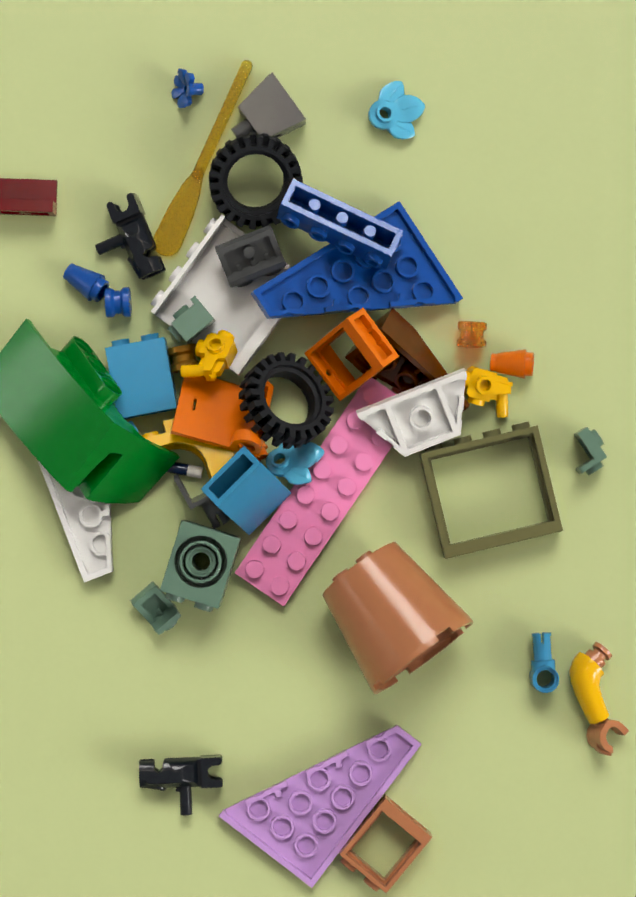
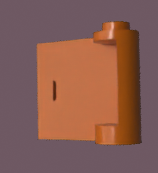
(216, 415)

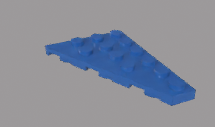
(344, 283)

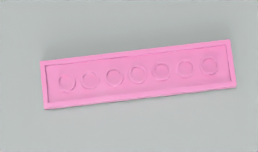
(317, 508)

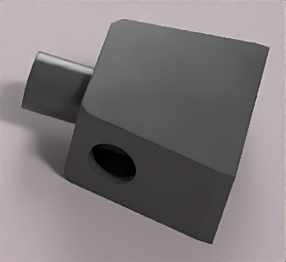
(269, 111)

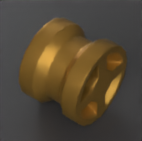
(182, 356)

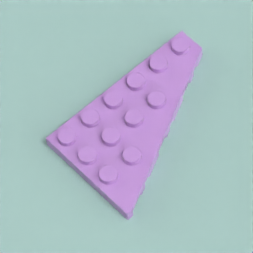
(320, 808)

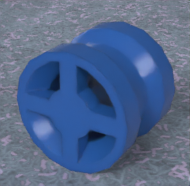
(118, 302)

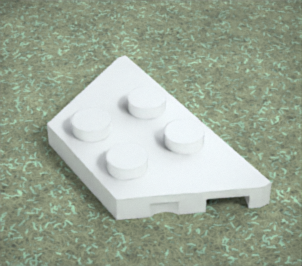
(420, 415)

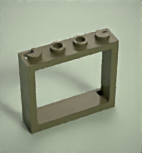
(492, 438)

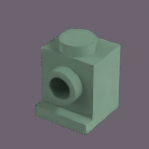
(190, 321)

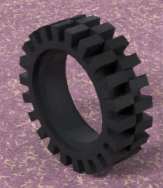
(225, 160)
(281, 431)

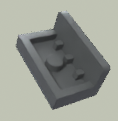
(250, 257)

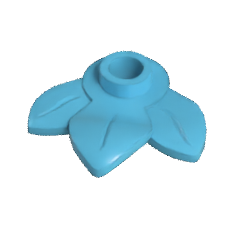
(400, 108)
(296, 462)

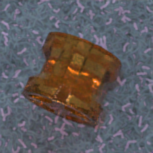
(471, 334)

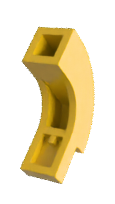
(212, 457)

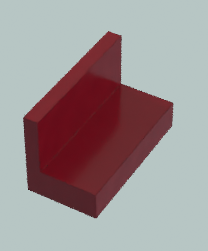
(28, 197)

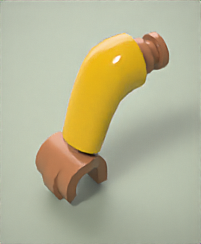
(585, 680)

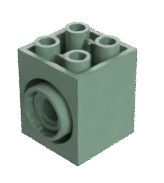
(188, 581)

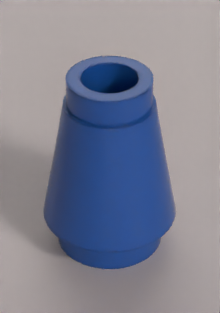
(87, 282)

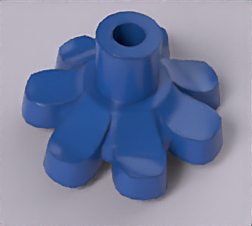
(185, 88)

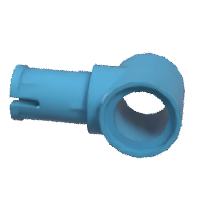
(543, 661)

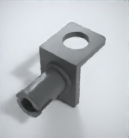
(204, 501)

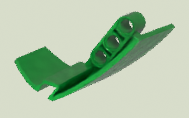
(69, 420)

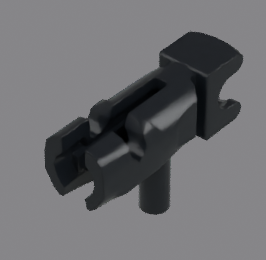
(134, 237)
(182, 775)

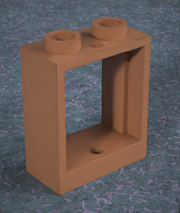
(403, 819)

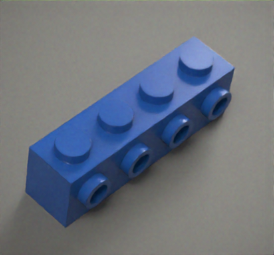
(339, 224)

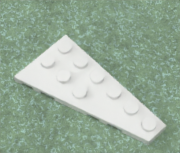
(86, 528)

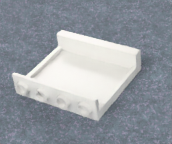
(230, 307)

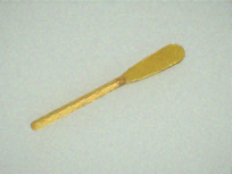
(182, 208)

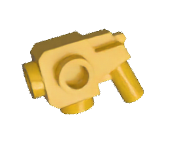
(216, 355)
(487, 385)

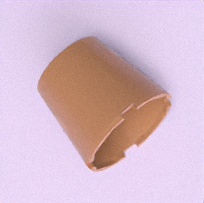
(392, 614)

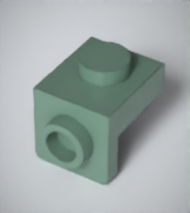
(591, 444)
(156, 608)

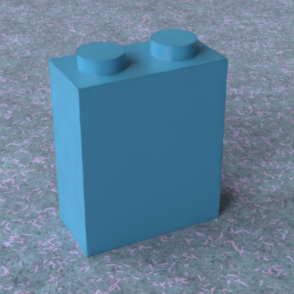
(142, 375)
(245, 490)

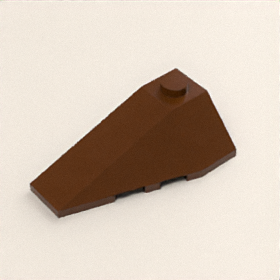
(415, 360)

